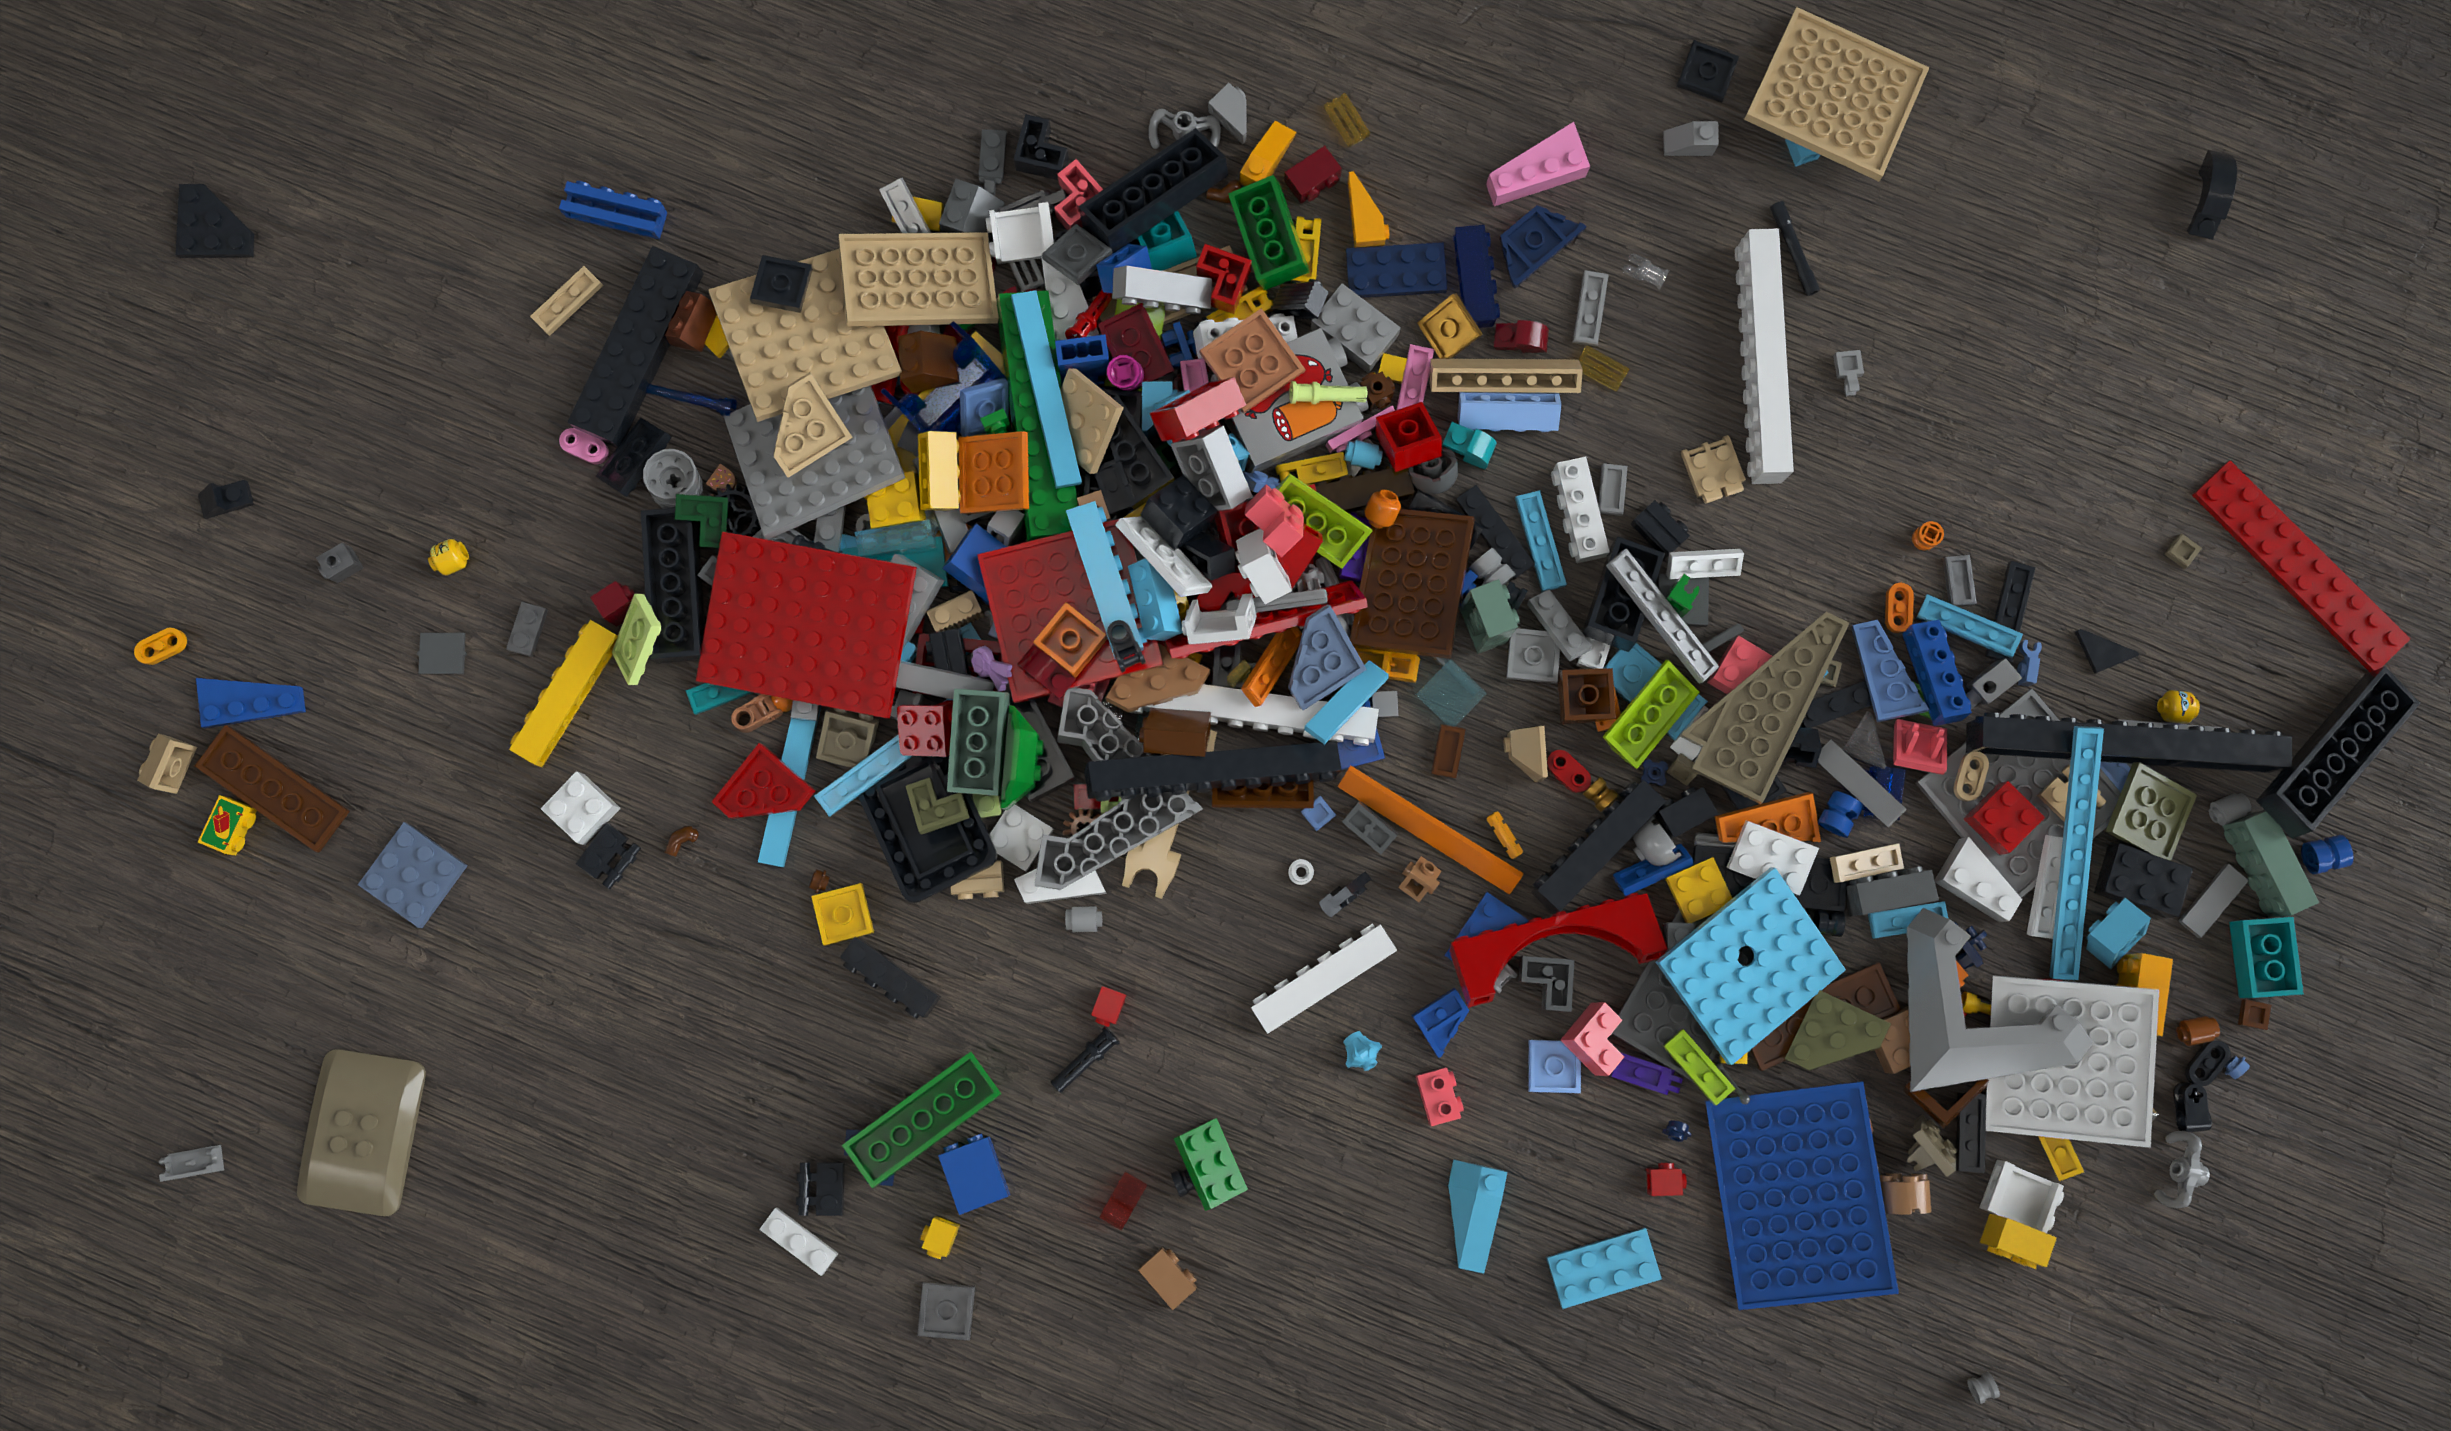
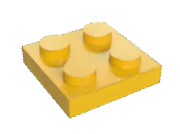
(1699, 890)
(842, 914)

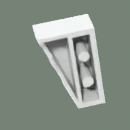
(1978, 882)
(1085, 886)

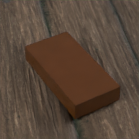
(1448, 751)

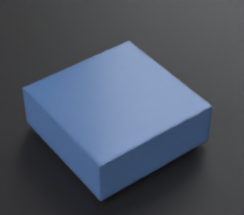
(1319, 815)

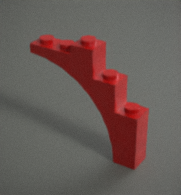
(1293, 563)

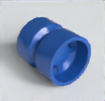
(1840, 814)
(2328, 854)

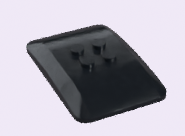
(930, 860)

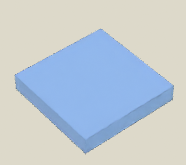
(1552, 1068)

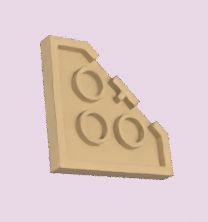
(1090, 418)
(807, 426)

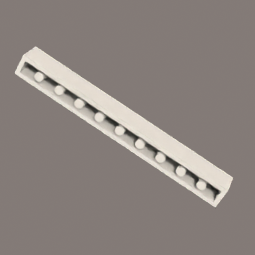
(1276, 712)

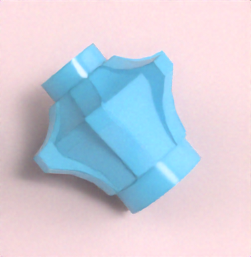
(1361, 1051)

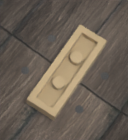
(566, 300)
(1866, 863)

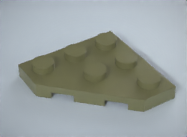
(1834, 1033)

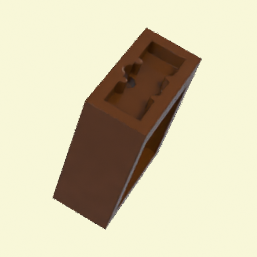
(1936, 1111)

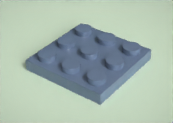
(412, 875)

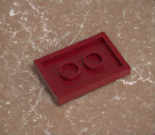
(1135, 336)

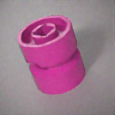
(1125, 373)

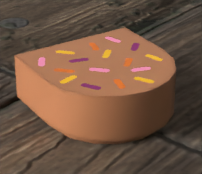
(720, 478)

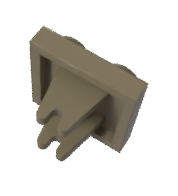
(1931, 1147)

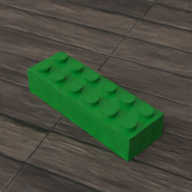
(921, 1120)

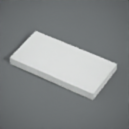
(1170, 564)

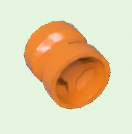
(1923, 539)

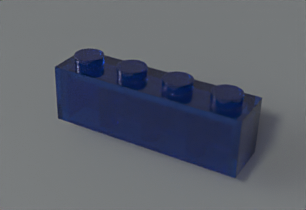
(1474, 274)

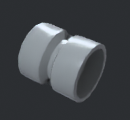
(1490, 568)

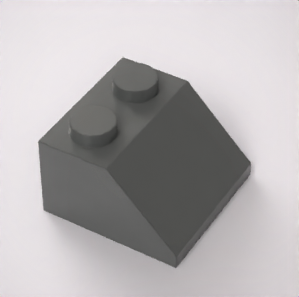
(968, 209)

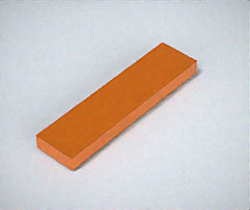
(1271, 665)

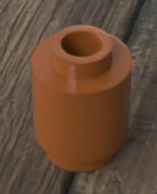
(2198, 1030)

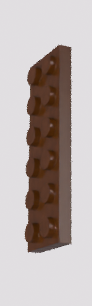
(272, 788)
(1864, 989)

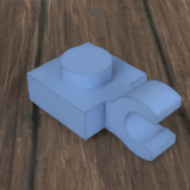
(2029, 666)

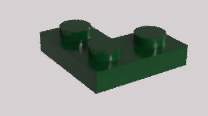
(709, 511)

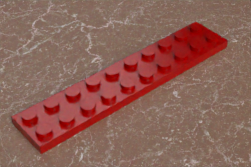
(2301, 567)

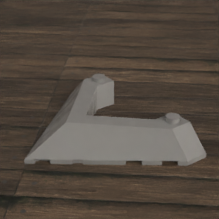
(1126, 825)
(1940, 1044)

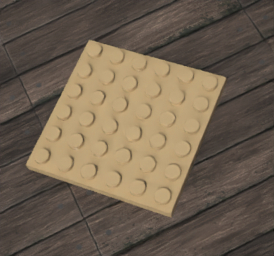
(1837, 94)
(782, 345)

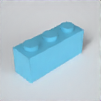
(1154, 602)

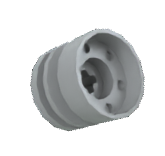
(665, 469)

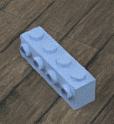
(1509, 411)

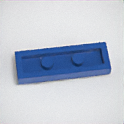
(1645, 874)

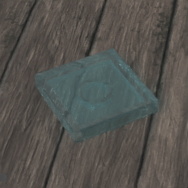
(1451, 693)

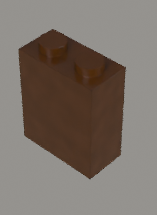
(1176, 732)

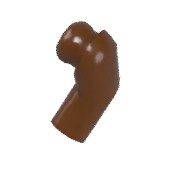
(1222, 195)

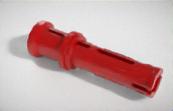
(1087, 320)

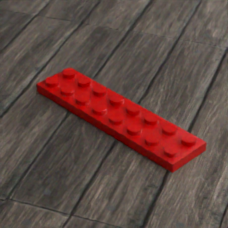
(1341, 597)

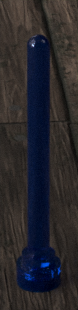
(722, 405)

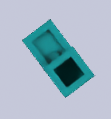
(1474, 445)

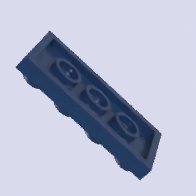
(1396, 270)

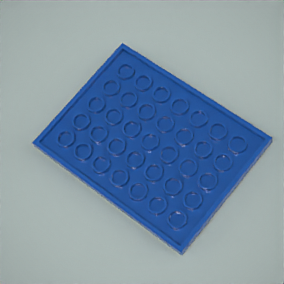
(1801, 1196)

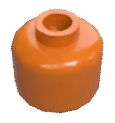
(1382, 508)

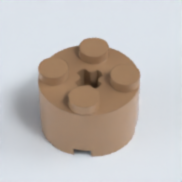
(1905, 1193)

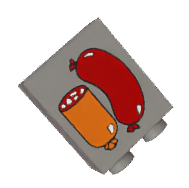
(1282, 430)

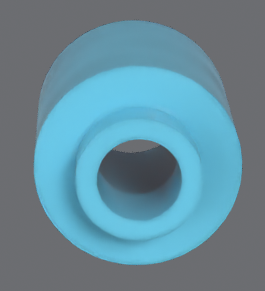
(1363, 454)

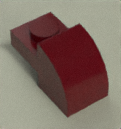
(1523, 336)
(1046, 671)

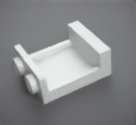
(1020, 233)
(1219, 625)
(2022, 1196)

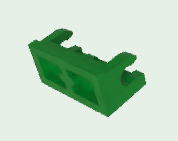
(1679, 598)

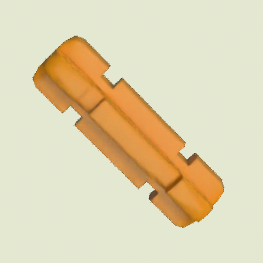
(1504, 835)

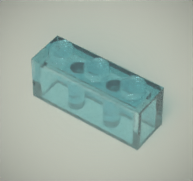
(897, 539)

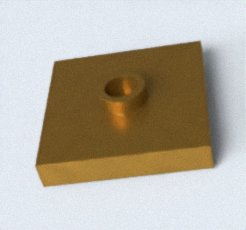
(1449, 327)

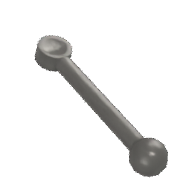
(1744, 1098)

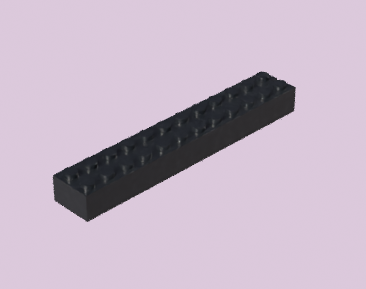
(2131, 744)

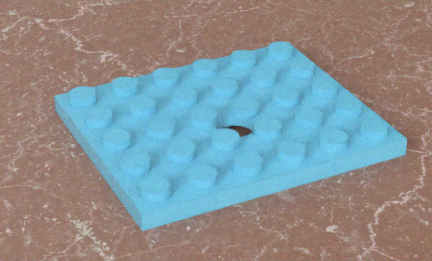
(1748, 1002)

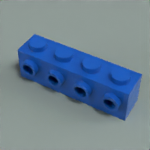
(1937, 672)

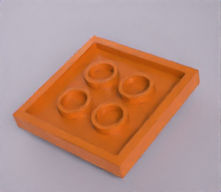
(993, 472)

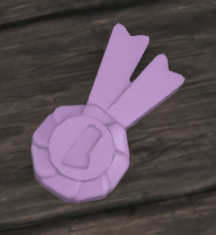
(986, 666)

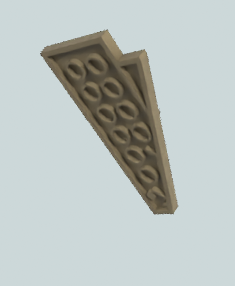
(1756, 722)

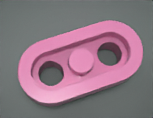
(582, 446)

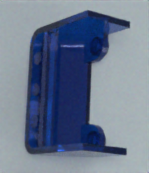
(942, 406)

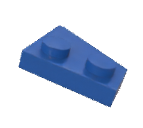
(1441, 1020)

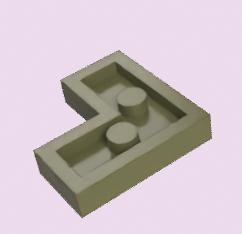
(931, 812)

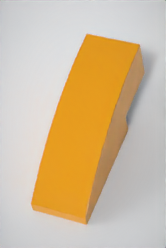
(1398, 665)

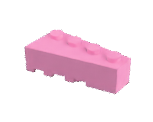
(1542, 167)

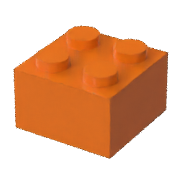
(1070, 639)

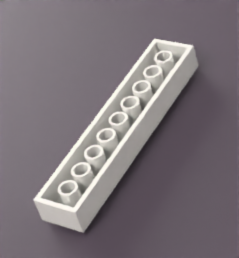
(1764, 357)

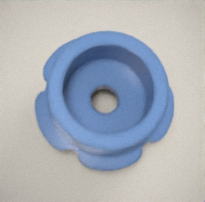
(2236, 1067)

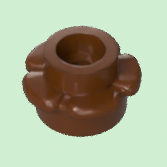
(819, 880)

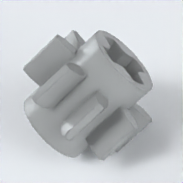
(1310, 579)

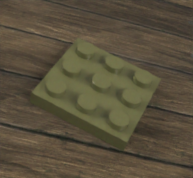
(2151, 812)

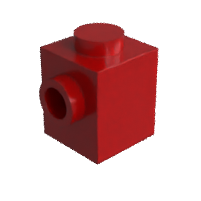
(1665, 1180)

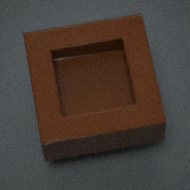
(2254, 1014)

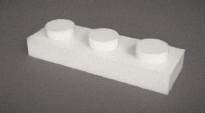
(1705, 563)
(799, 1241)

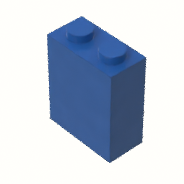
(1085, 354)
(964, 561)
(973, 1174)

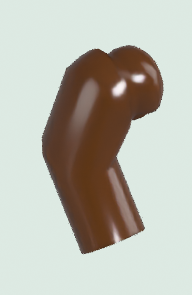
(679, 837)

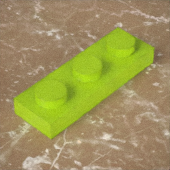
(1698, 1067)

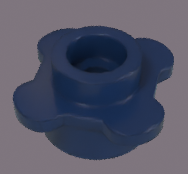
(1660, 768)
(1677, 1131)

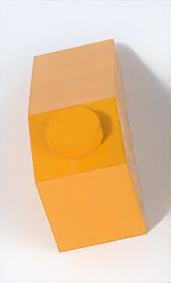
(1267, 154)
(1366, 218)

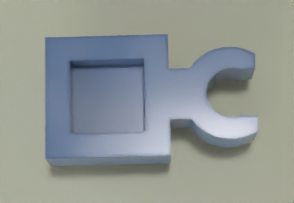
(1258, 480)

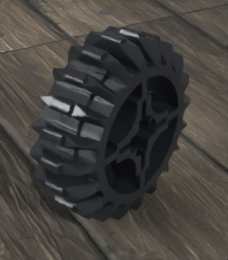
(744, 515)

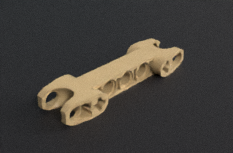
(1156, 853)

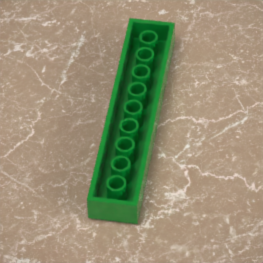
(1046, 503)

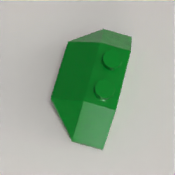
(1020, 759)

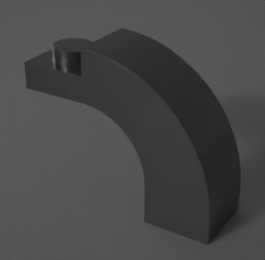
(2218, 189)

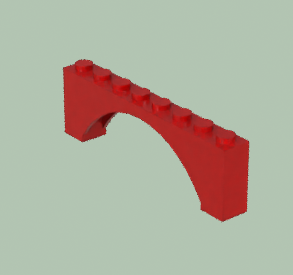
(1623, 922)

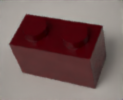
(1313, 175)
(613, 602)

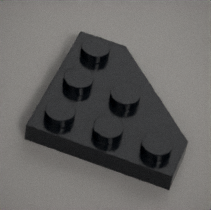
(209, 227)

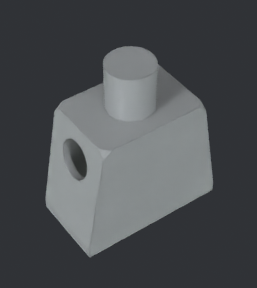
(1998, 677)

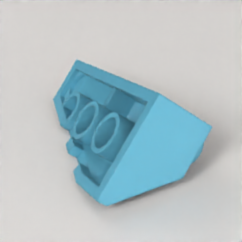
(1475, 1206)

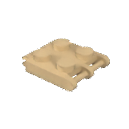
(1714, 470)

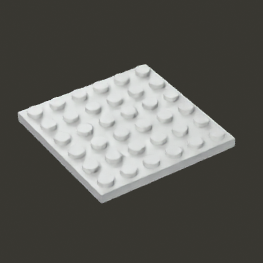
(2107, 1091)

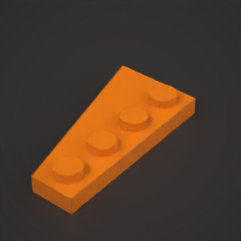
(1790, 816)

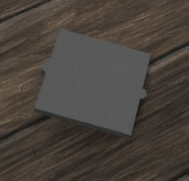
(442, 653)

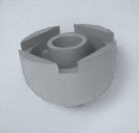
(1654, 844)

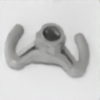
(1181, 124)
(2185, 1170)

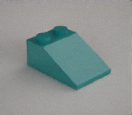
(1168, 243)

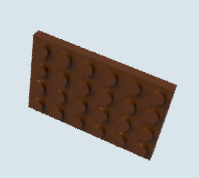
(1414, 584)

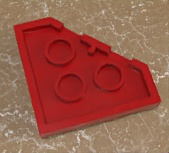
(762, 787)

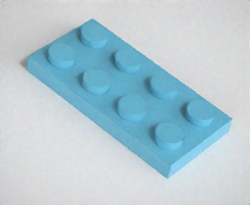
(1603, 1268)

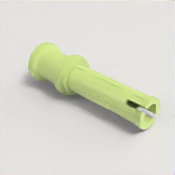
(1315, 392)

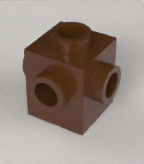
(1381, 398)

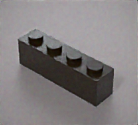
(1354, 492)

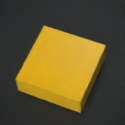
(1393, 367)

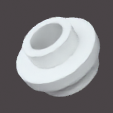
(1301, 864)

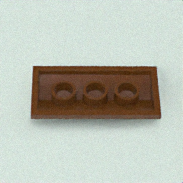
(1266, 796)

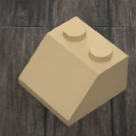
(166, 764)

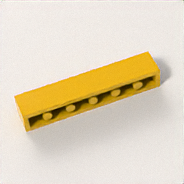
(564, 694)

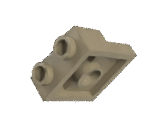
(846, 737)

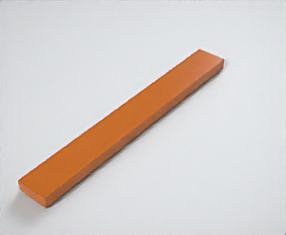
(1430, 830)

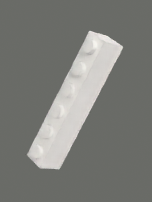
(1324, 978)

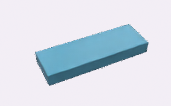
(1897, 920)

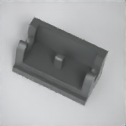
(1370, 827)

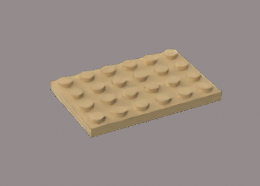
(917, 279)

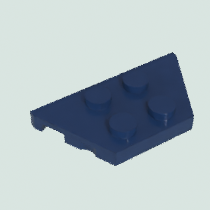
(1535, 241)

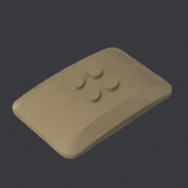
(360, 1132)

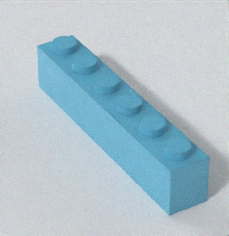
(1103, 570)

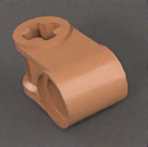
(757, 712)

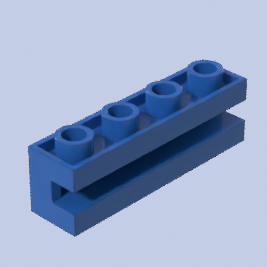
(613, 210)

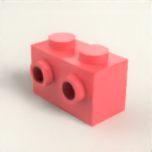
(1439, 1096)

